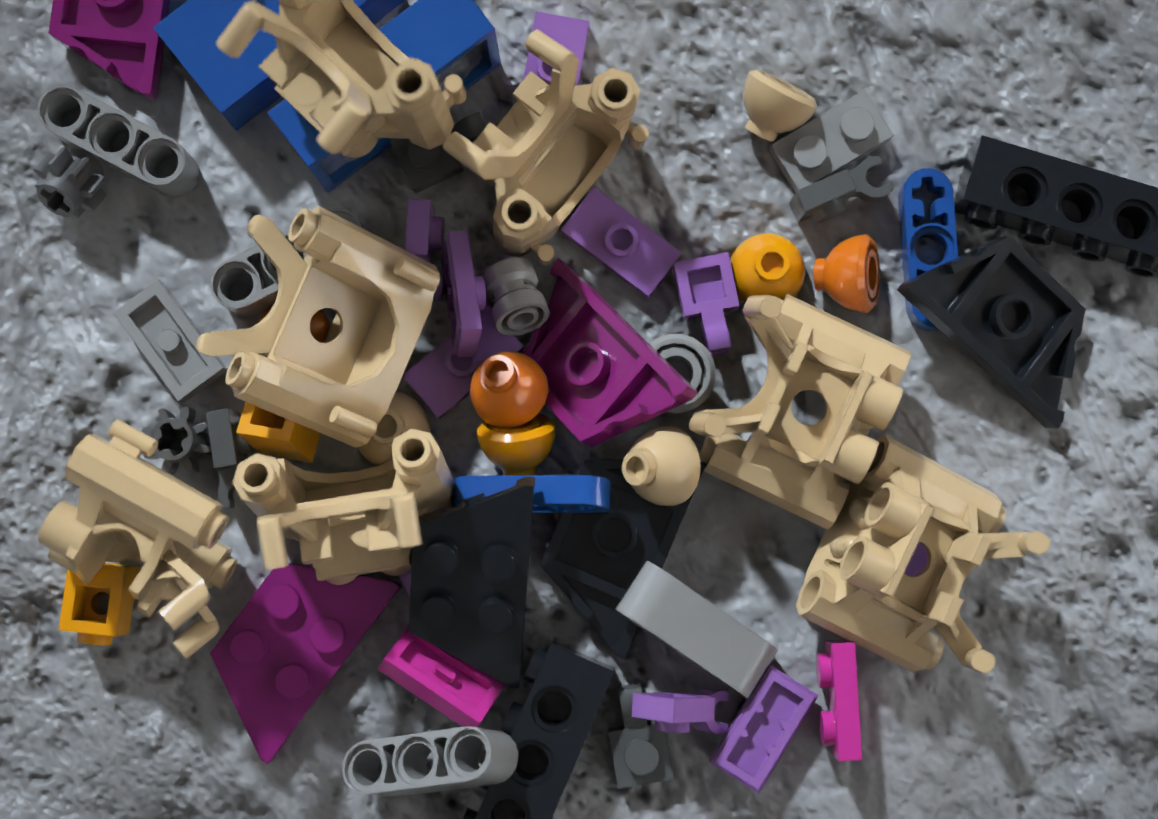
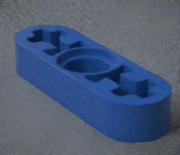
(913, 210)
(551, 492)

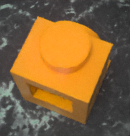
(81, 609)

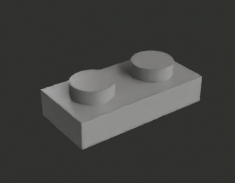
(831, 141)
(169, 341)

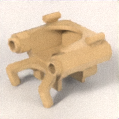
(347, 75)
(550, 147)
(380, 312)
(795, 462)
(144, 516)
(351, 518)
(859, 567)

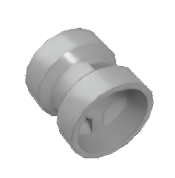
(517, 303)

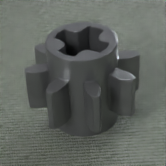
(70, 182)
(194, 445)

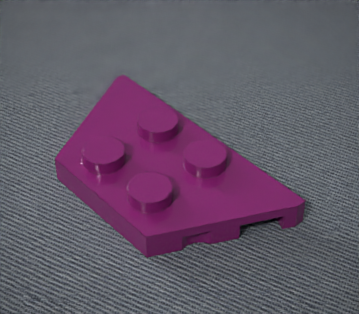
(115, 37)
(598, 365)
(292, 647)

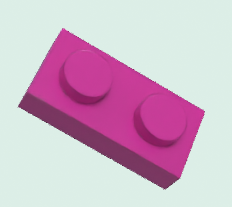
(441, 680)
(841, 724)

